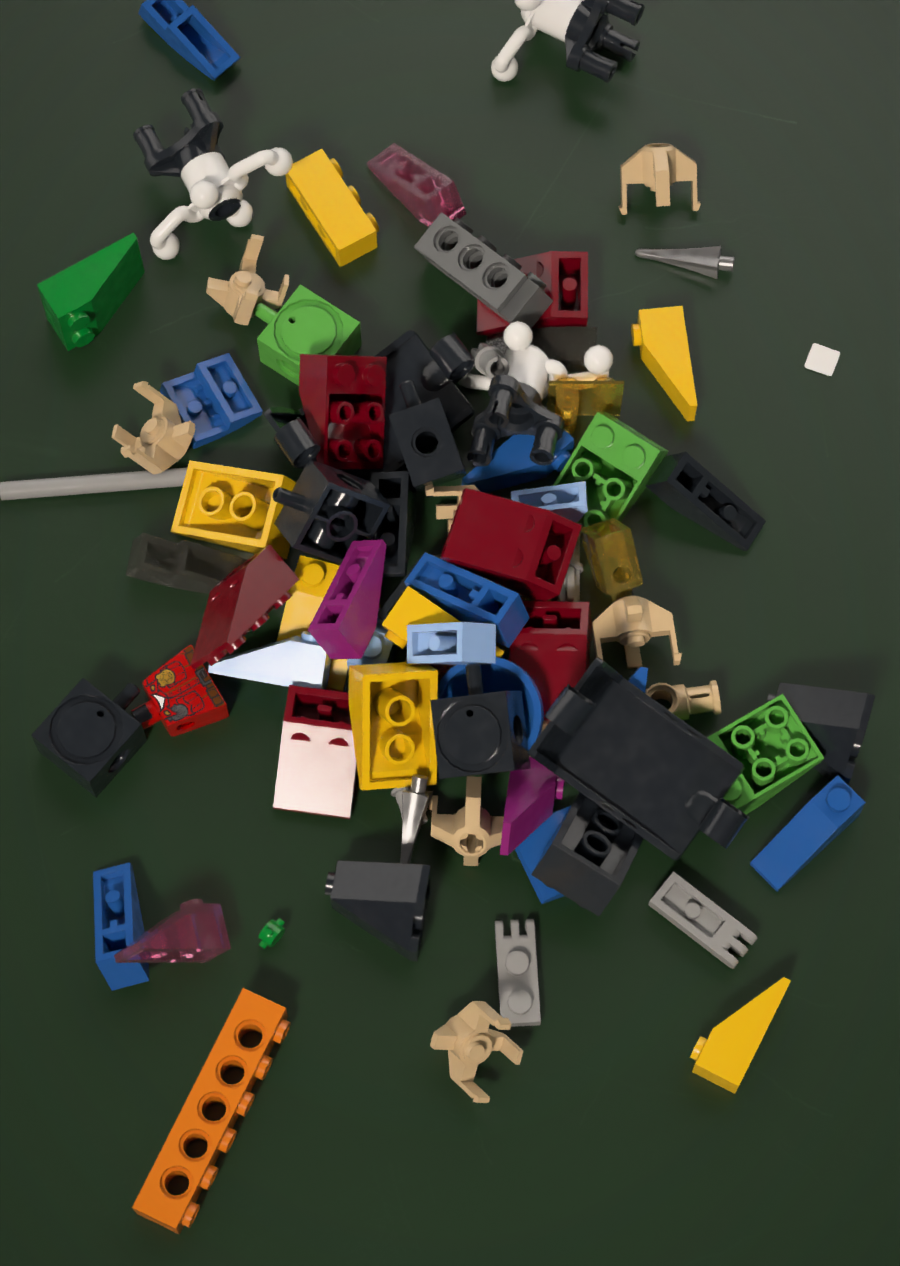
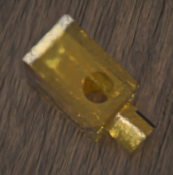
(608, 547)

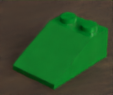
(91, 291)

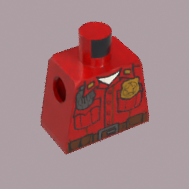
(180, 697)

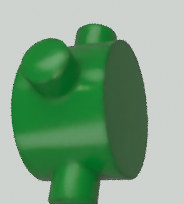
(271, 933)

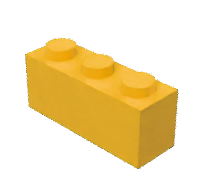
(332, 207)

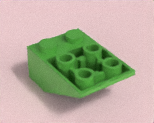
(614, 465)
(771, 748)

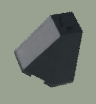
(834, 722)
(383, 900)

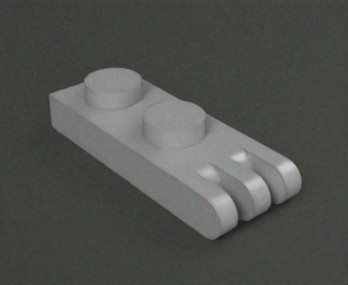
(701, 919)
(518, 974)

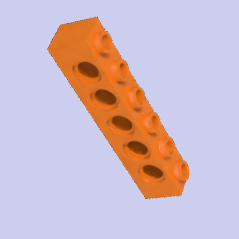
(248, 1014)

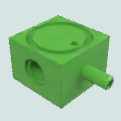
(304, 327)

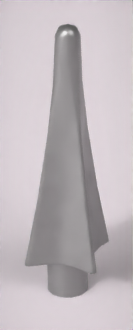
(701, 260)
(414, 806)

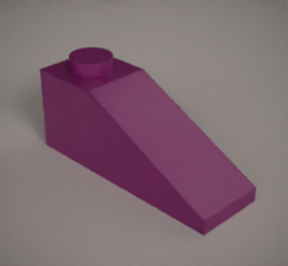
(352, 602)
(528, 803)

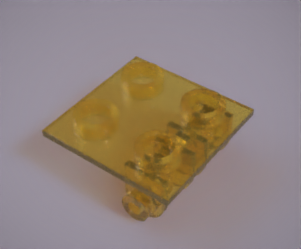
(573, 398)

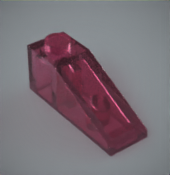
(417, 185)
(187, 935)

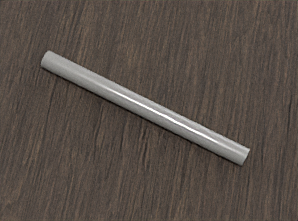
(91, 484)

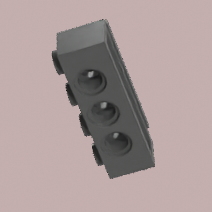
(483, 272)

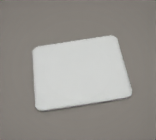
(822, 359)

